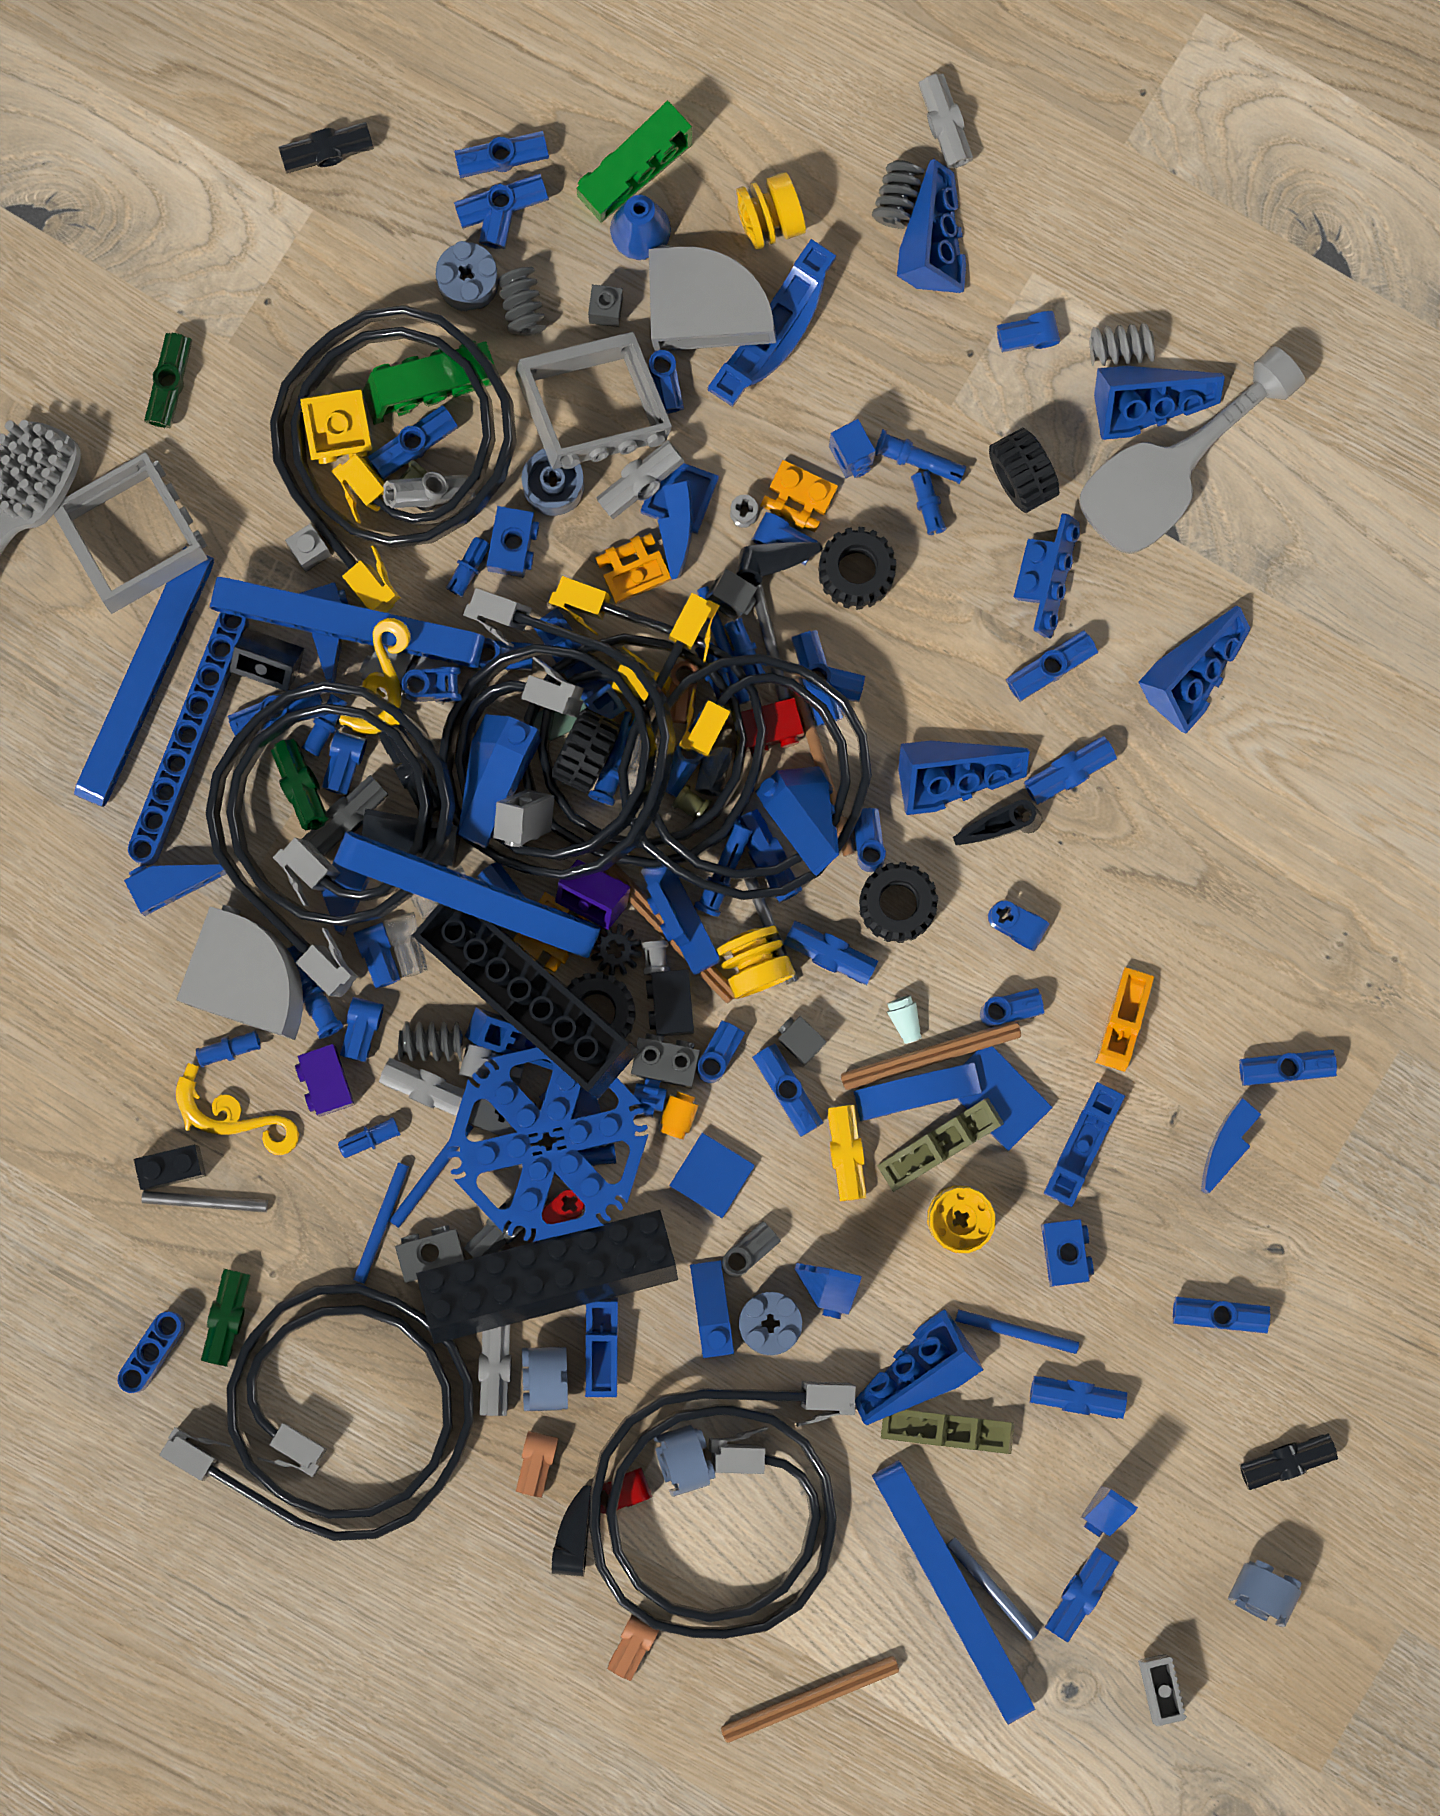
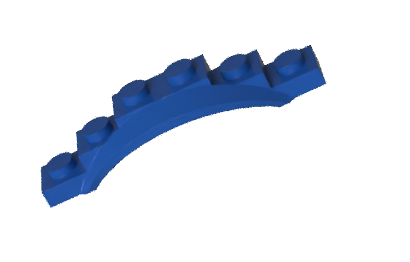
(792, 314)

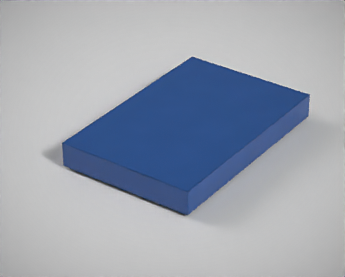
(1010, 1095)

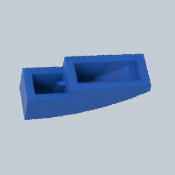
(677, 528)
(1228, 1144)
(602, 1348)

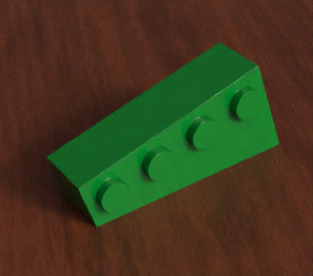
(635, 162)
(419, 381)

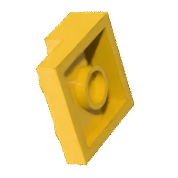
(336, 425)

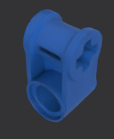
(434, 683)
(1024, 926)

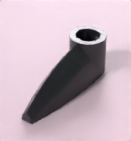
(770, 558)
(713, 771)
(1001, 823)
(572, 1537)

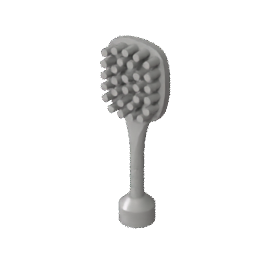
(34, 475)
(1150, 486)

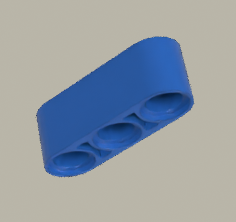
(137, 1359)

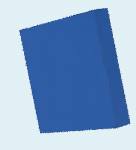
(702, 488)
(712, 1175)

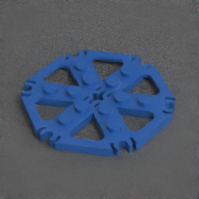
(540, 1169)

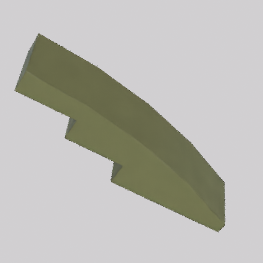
(940, 1144)
(949, 1431)

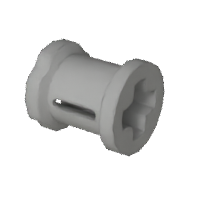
(751, 516)
(655, 956)

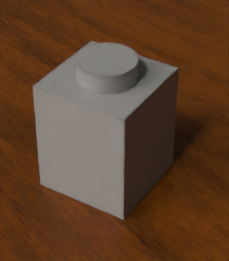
(308, 547)

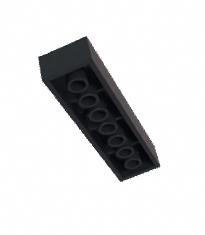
(528, 997)
(547, 1276)

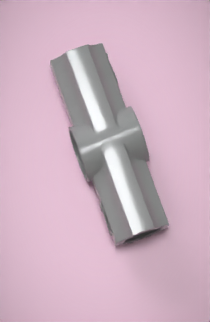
(945, 121)
(640, 479)
(423, 492)
(422, 1086)
(495, 1371)

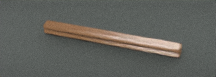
(638, 900)
(931, 1055)
(809, 1699)

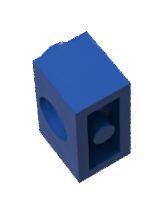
(852, 449)
(511, 523)
(1054, 1237)

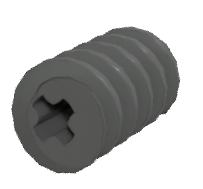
(896, 192)
(519, 302)
(430, 1041)

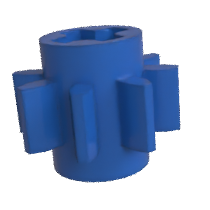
(650, 1096)

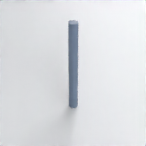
(992, 1589)

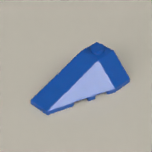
(930, 245)
(1145, 396)
(1186, 675)
(945, 771)
(803, 811)
(829, 1288)
(929, 1366)

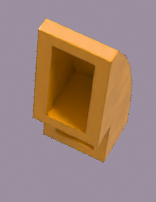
(1124, 1019)

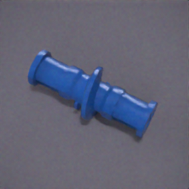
(316, 1002)

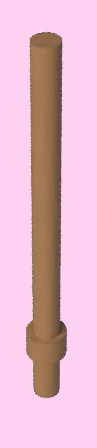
(819, 758)

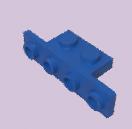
(1045, 573)
(680, 918)

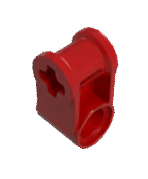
(554, 1213)
(633, 1491)

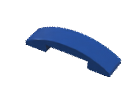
(597, 694)
(917, 1091)
(1083, 1144)

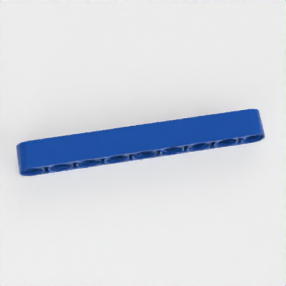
(343, 621)
(141, 684)
(189, 751)
(466, 894)
(953, 1592)

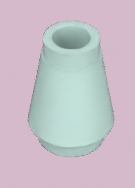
(905, 1018)

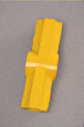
(846, 1153)

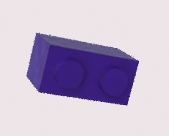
(594, 897)
(324, 1080)

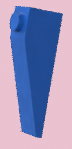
(494, 771)

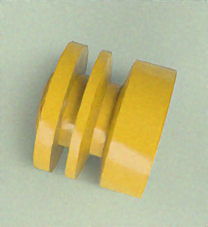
(770, 210)
(755, 961)
(979, 1222)

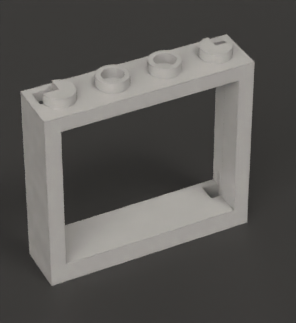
(584, 356)
(107, 488)

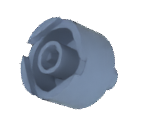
(461, 260)
(547, 499)
(783, 1336)
(545, 1378)
(683, 1460)
(1265, 1593)

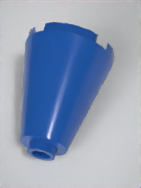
(639, 227)

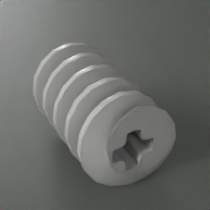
(1121, 344)

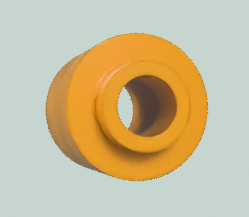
(678, 1115)

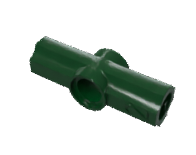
(165, 398)
(299, 784)
(225, 1317)

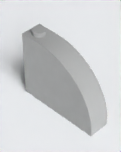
(705, 301)
(243, 975)

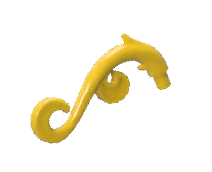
(387, 679)
(231, 1125)

